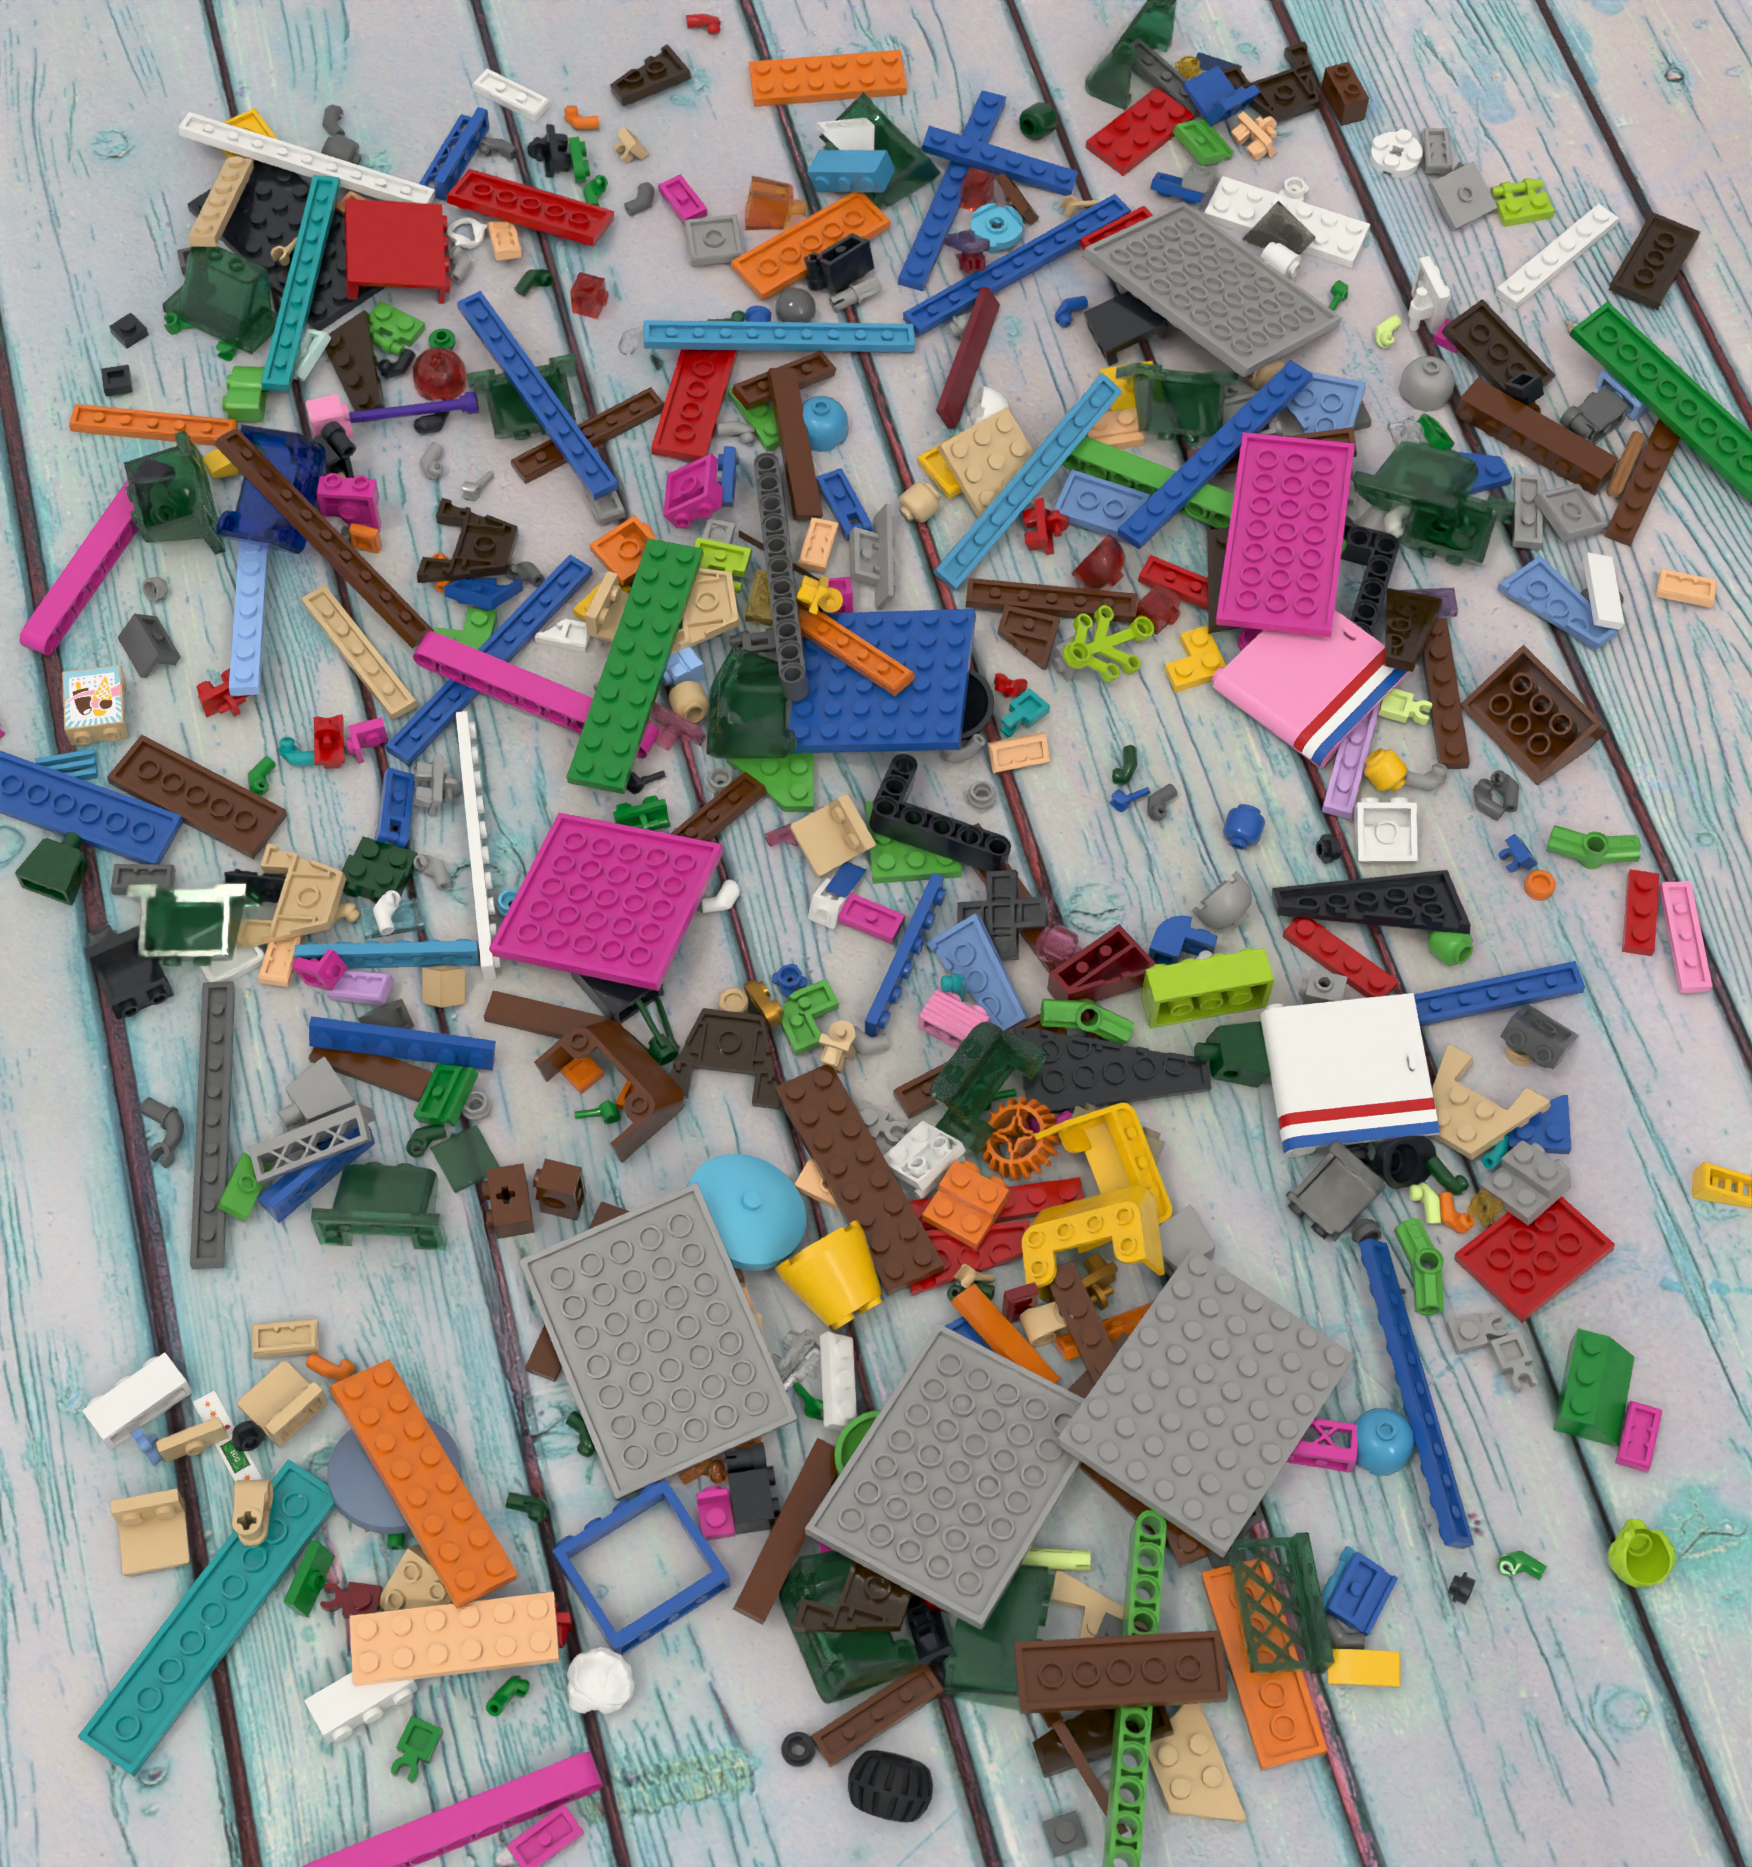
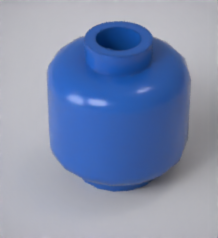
(1243, 826)

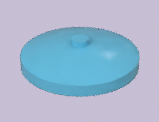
(752, 1209)

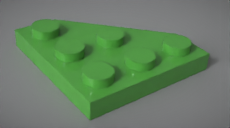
(786, 779)
(902, 862)

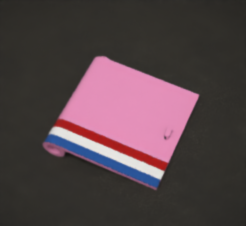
(1309, 685)

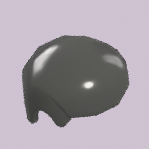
(795, 306)

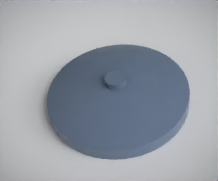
(361, 1492)

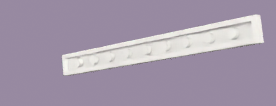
(302, 160)
(478, 853)

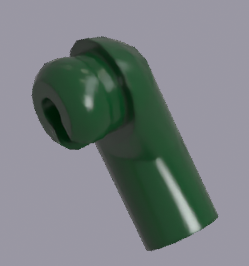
(534, 278)
(1130, 764)

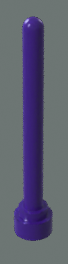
(466, 403)

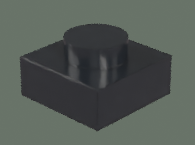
(128, 330)
(117, 380)

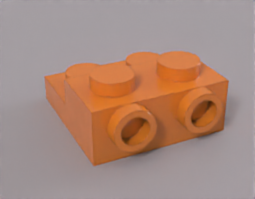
(623, 548)
(966, 1203)

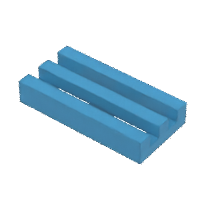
(73, 761)

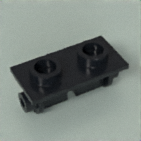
(268, 884)

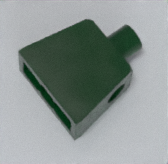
(54, 869)
(1236, 1054)

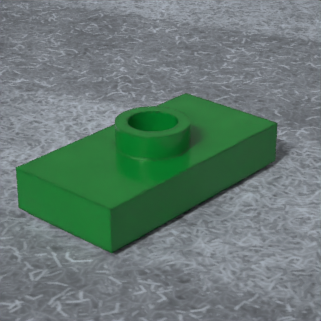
(309, 1579)

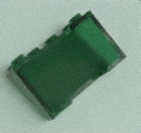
(984, 1659)

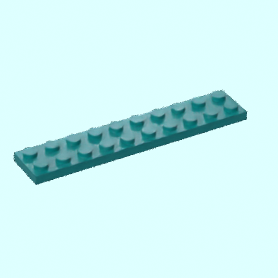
(206, 1624)

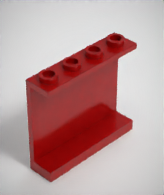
(395, 246)

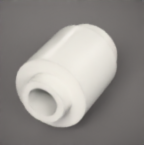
(1282, 259)

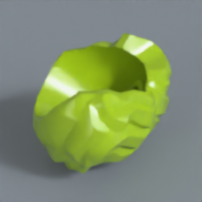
(1641, 1555)

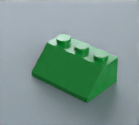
(1594, 1388)

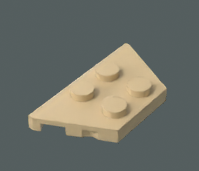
(1193, 1771)

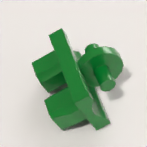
(649, 815)

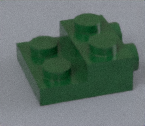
(377, 869)

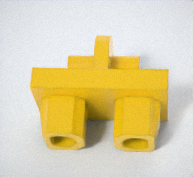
(819, 594)

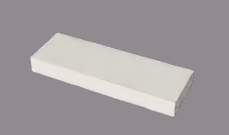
(511, 95)
(1603, 591)

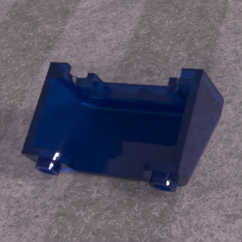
(255, 517)

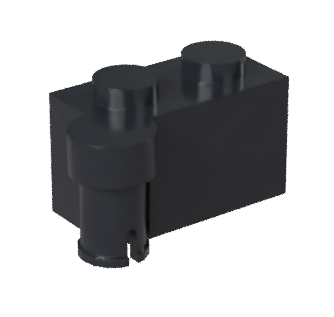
(839, 264)
(337, 448)
(750, 1489)

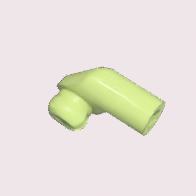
(1384, 331)
(1430, 1201)

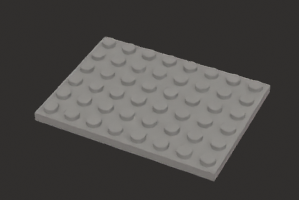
(1212, 288)
(657, 1341)
(1205, 1401)
(953, 1477)

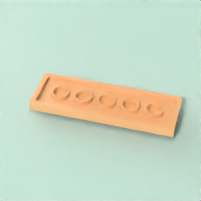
(454, 1640)

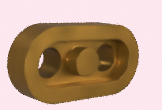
(759, 997)

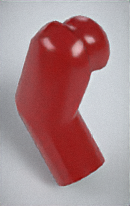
(703, 20)

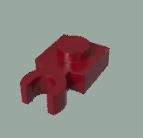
(970, 261)
(357, 1600)

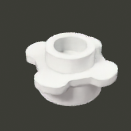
(1294, 188)

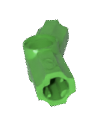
(1609, 848)
(1068, 1012)
(1418, 1249)

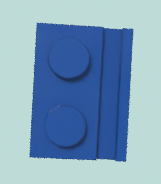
(1360, 1594)

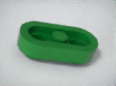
(580, 167)
(1435, 433)

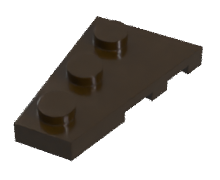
(654, 76)

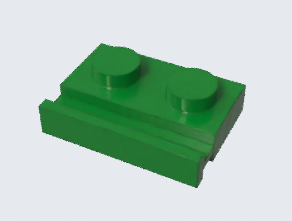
(445, 1094)

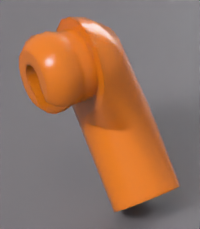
(579, 122)

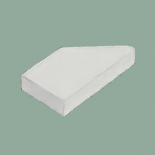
(566, 634)

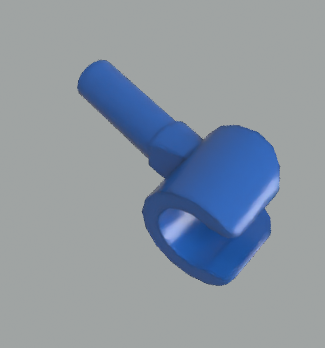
(1122, 801)

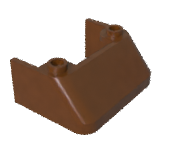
(656, 1093)

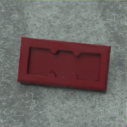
(1019, 1300)

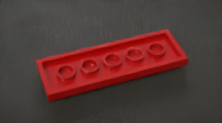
(530, 207)
(693, 403)

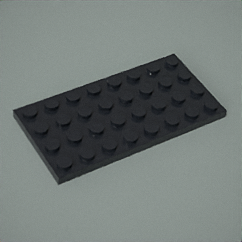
(270, 217)

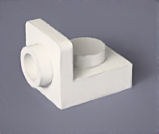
(826, 906)

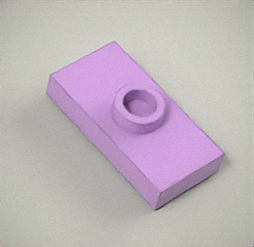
(362, 987)

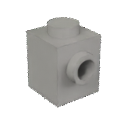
(1322, 987)

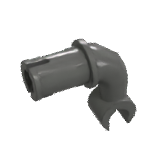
(171, 1122)

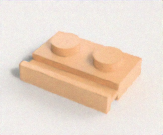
(1118, 429)

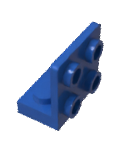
(1217, 97)

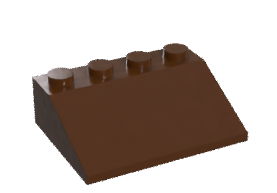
(1533, 716)

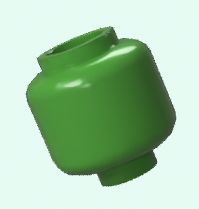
(1450, 947)

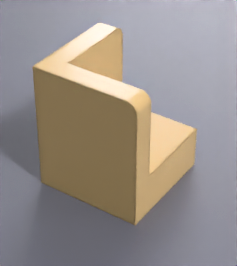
(443, 986)

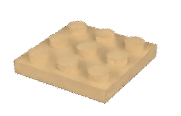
(986, 457)

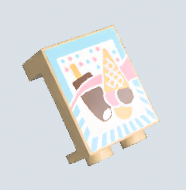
(94, 705)

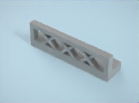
(307, 1137)

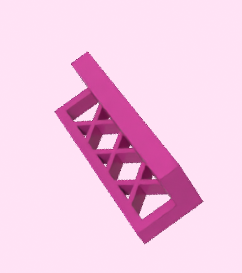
(1328, 1455)

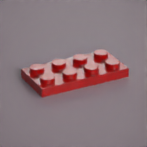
(1138, 131)

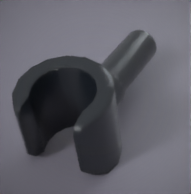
(637, 784)

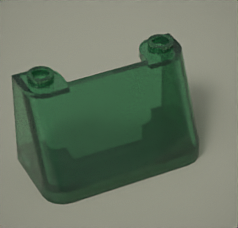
(1111, 74)
(911, 164)
(748, 710)
(840, 1661)

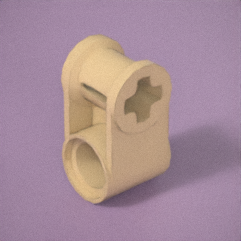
(1043, 1324)
(252, 1505)

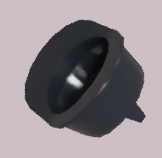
(1403, 1161)

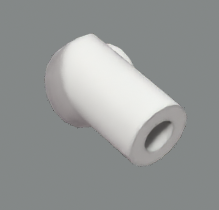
(1394, 519)
(724, 900)
(384, 910)

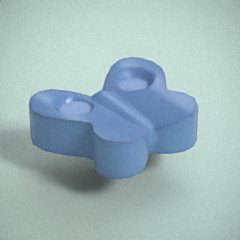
(147, 1445)

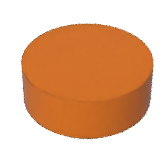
(1539, 885)

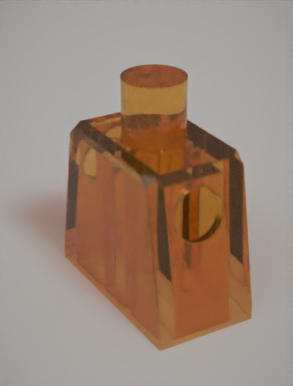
(771, 205)

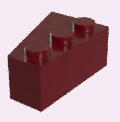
(1101, 969)

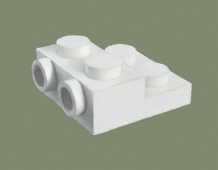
(1385, 831)

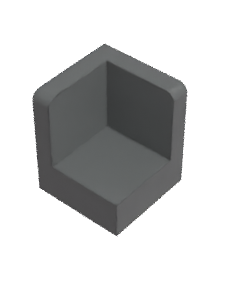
(391, 1015)

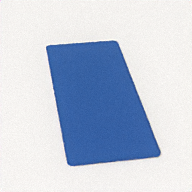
(845, 879)

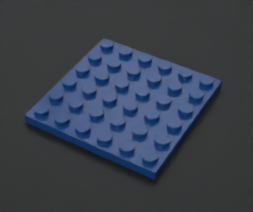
(857, 715)

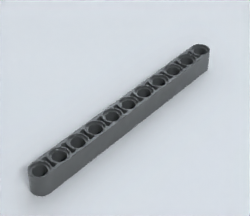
(781, 577)

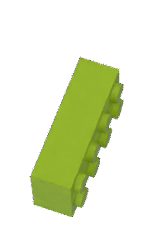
(1206, 987)

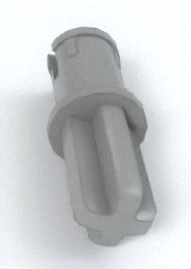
(855, 294)

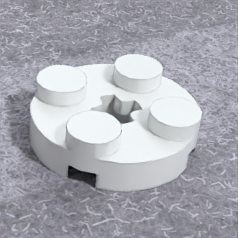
(1399, 142)

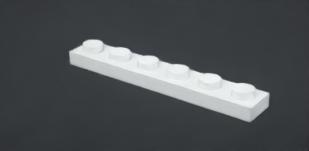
(1556, 256)

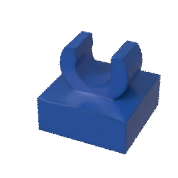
(1520, 854)

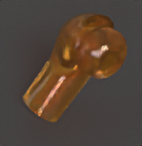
(711, 1468)

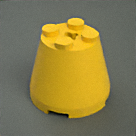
(834, 1276)

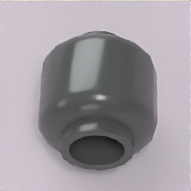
(342, 148)

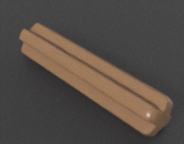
(1626, 464)

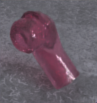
(781, 835)

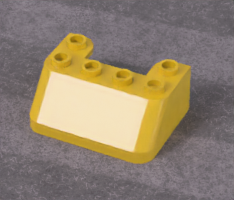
(1122, 1214)

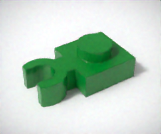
(417, 1744)

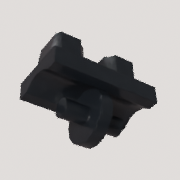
(548, 151)
(929, 1634)

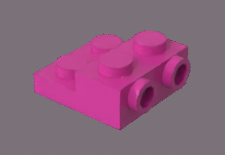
(692, 492)
(350, 499)

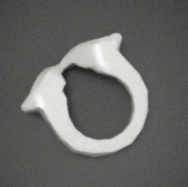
(464, 242)

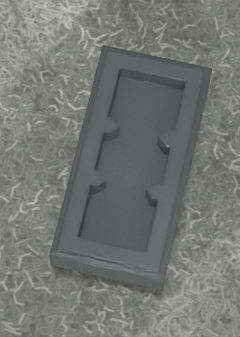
(142, 875)

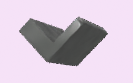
(147, 644)

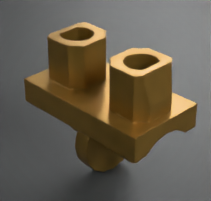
(1099, 1280)

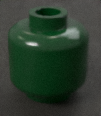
(1037, 121)

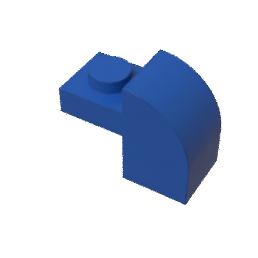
(1175, 937)

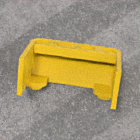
(1115, 1154)

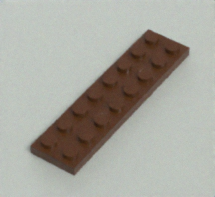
(859, 1177)

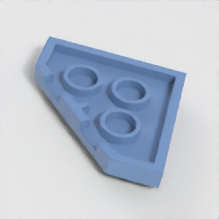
(1327, 403)

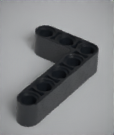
(1378, 553)
(929, 830)

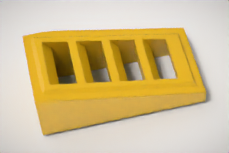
(1706, 1187)

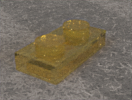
(759, 603)

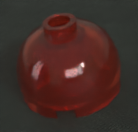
(439, 374)
(1102, 565)

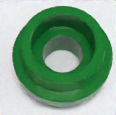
(442, 338)

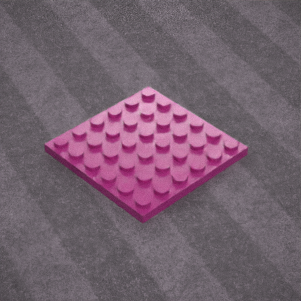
(607, 901)

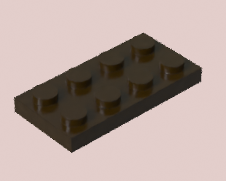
(1654, 260)
(1493, 346)

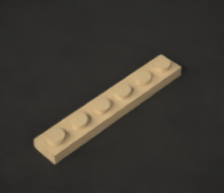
(221, 202)
(359, 652)

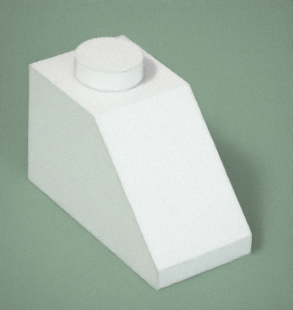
(849, 133)

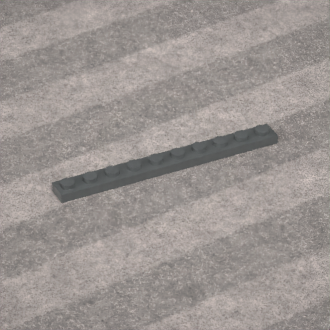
(212, 1125)

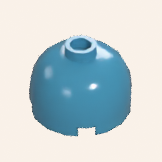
(825, 423)
(1383, 1441)

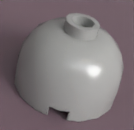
(1427, 383)
(1226, 904)

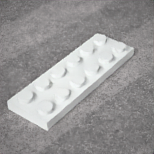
(1243, 205)

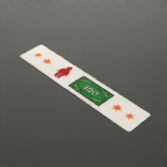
(238, 1462)

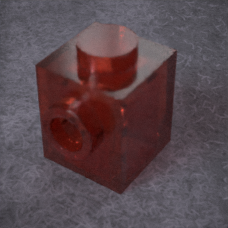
(977, 189)
(588, 295)
(1160, 606)

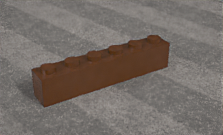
(1536, 436)

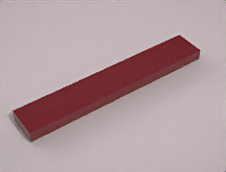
(968, 358)

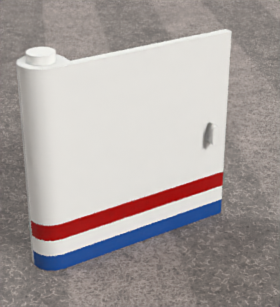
(1346, 1072)

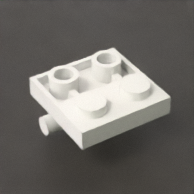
(1429, 297)
(924, 1157)

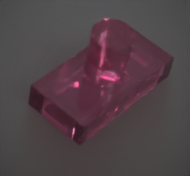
(673, 727)

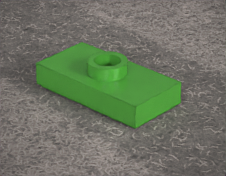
(241, 1189)

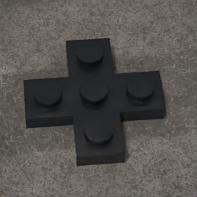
(1005, 912)

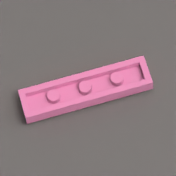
(1685, 937)

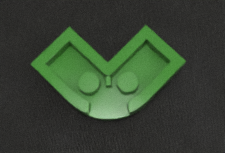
(477, 628)
(801, 1010)

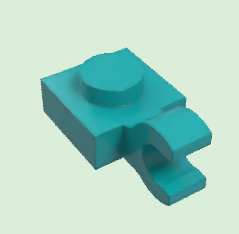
(1025, 709)

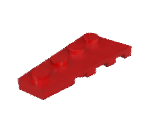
(998, 1247)

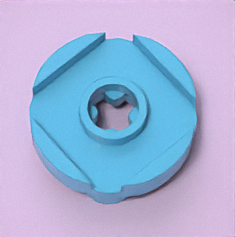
(1001, 238)

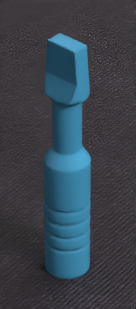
(1334, 1579)

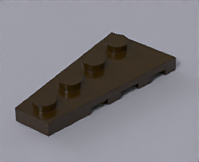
(355, 362)
(1215, 549)
(1408, 627)
(1094, 1736)

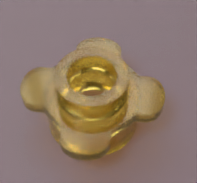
(1188, 67)
(1477, 1203)

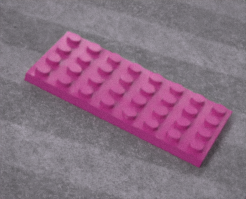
(1285, 534)

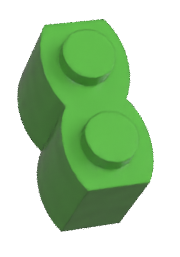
(245, 394)

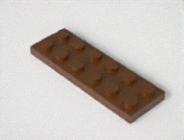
(199, 795)
(1120, 1672)

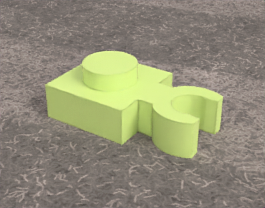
(1399, 706)

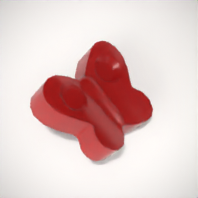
(1009, 686)

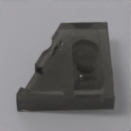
(1280, 227)

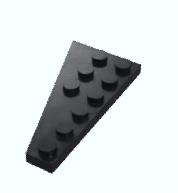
(1400, 901)
(1107, 1072)

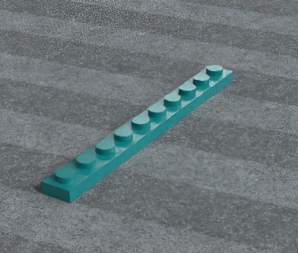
(300, 284)

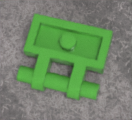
(397, 326)

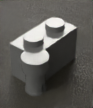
(1596, 416)

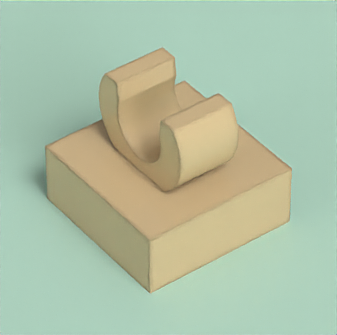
(631, 146)

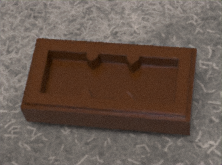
(1016, 199)

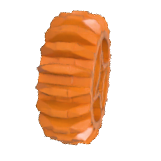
(1010, 1125)

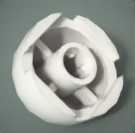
(985, 404)

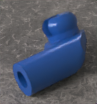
(1063, 314)

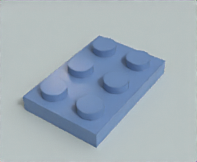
(1098, 503)

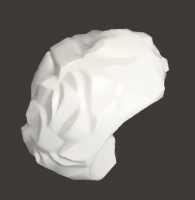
(599, 1681)

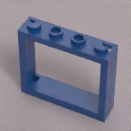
(667, 1612)

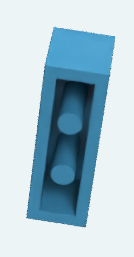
(851, 170)

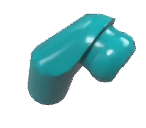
(293, 754)
(954, 983)
(1494, 1157)

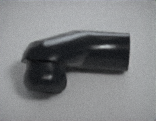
(396, 368)

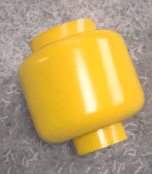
(1385, 770)

